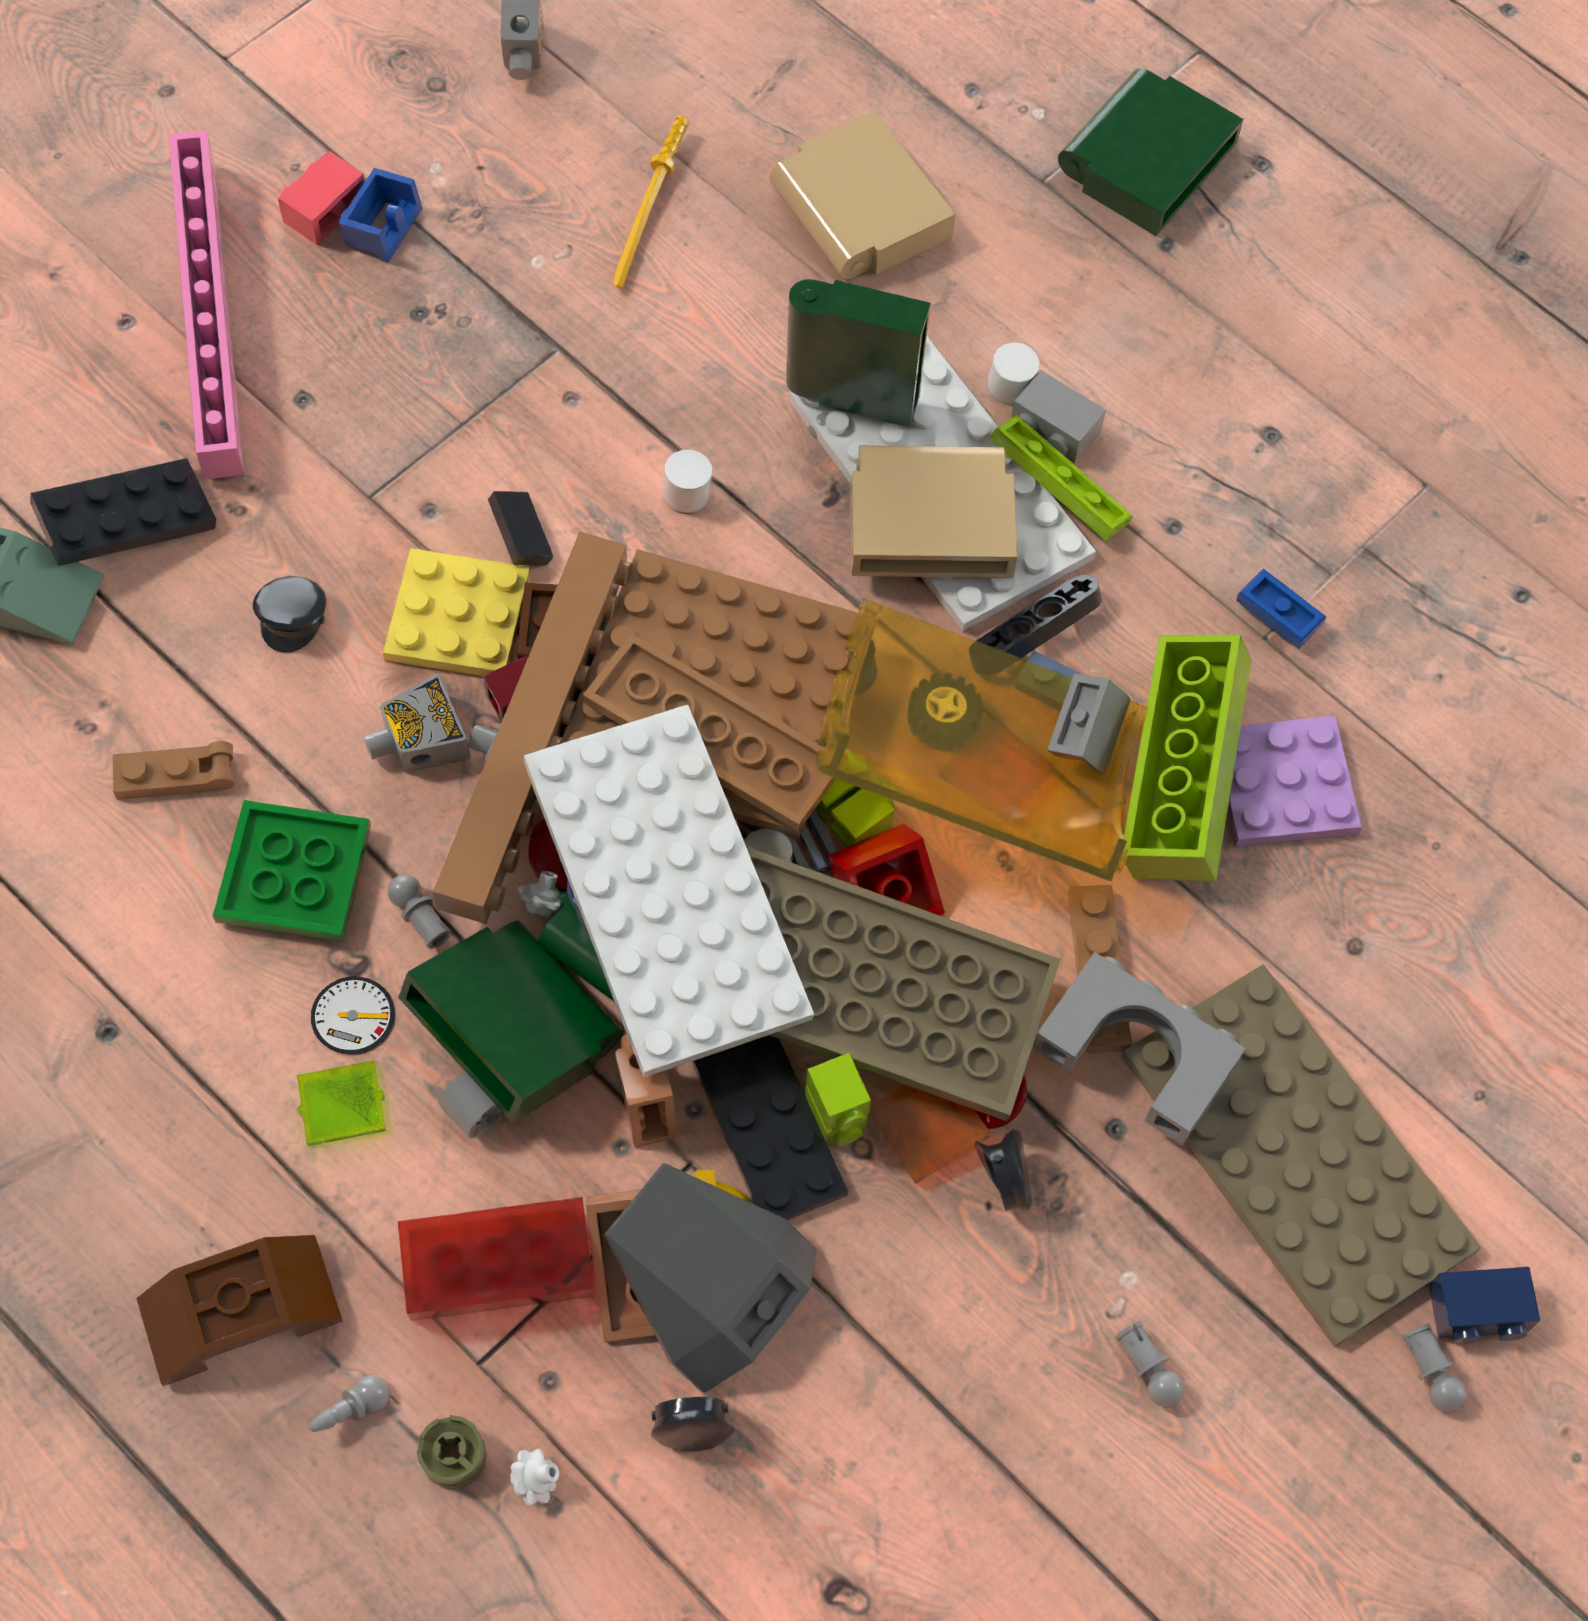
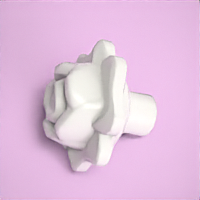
(542, 896)
(534, 1476)

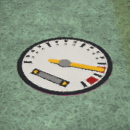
(352, 1015)

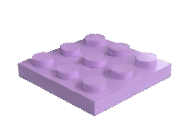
(1291, 783)

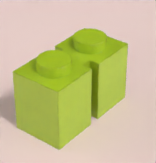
(856, 811)
(838, 1100)

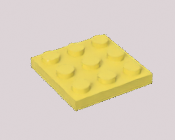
(456, 613)

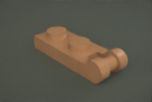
(172, 771)

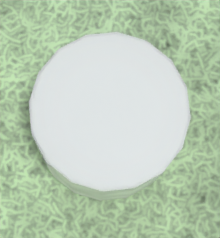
(1012, 371)
(687, 481)

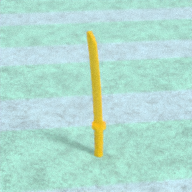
(663, 166)

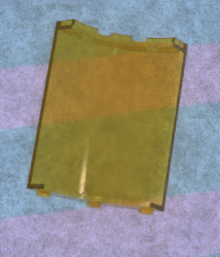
(969, 740)

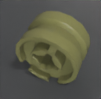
(448, 1471)

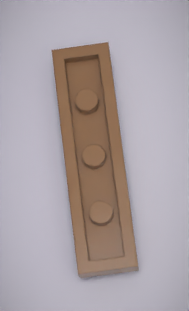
(1096, 931)

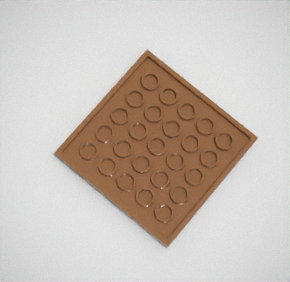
(738, 633)

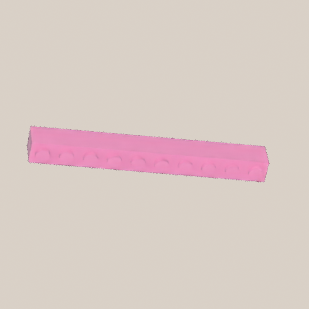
(205, 306)

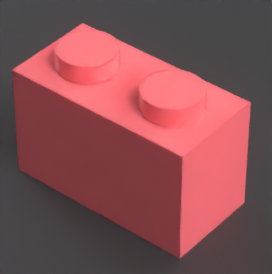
(320, 196)

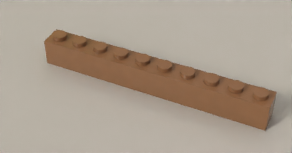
(533, 721)

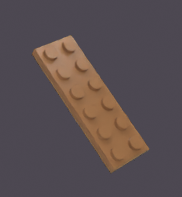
(747, 746)

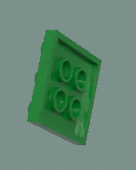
(292, 870)

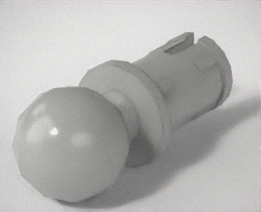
(405, 892)
(1165, 1386)
(1446, 1391)

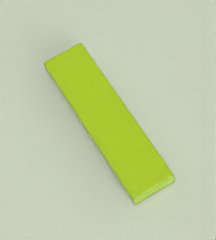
(1061, 477)

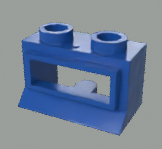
(370, 199)

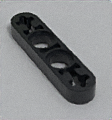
(1072, 599)

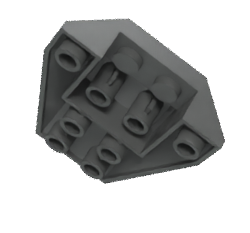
(709, 1272)

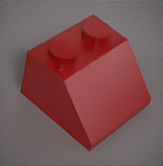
(893, 866)

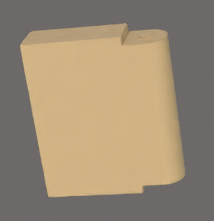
(863, 197)
(932, 512)

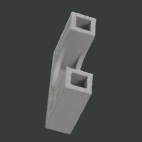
(1110, 995)

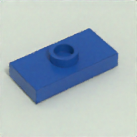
(1281, 608)

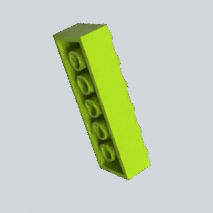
(1187, 757)

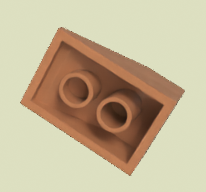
(618, 1305)

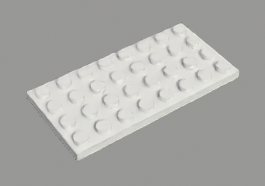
(952, 417)
(667, 890)

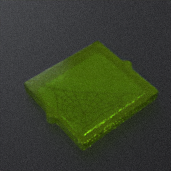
(341, 1103)

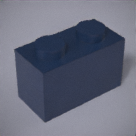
(1484, 1304)

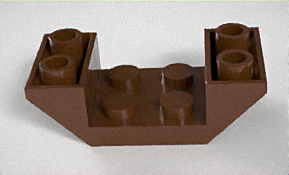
(235, 1302)

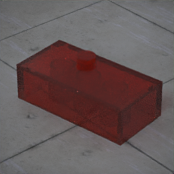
(495, 1259)

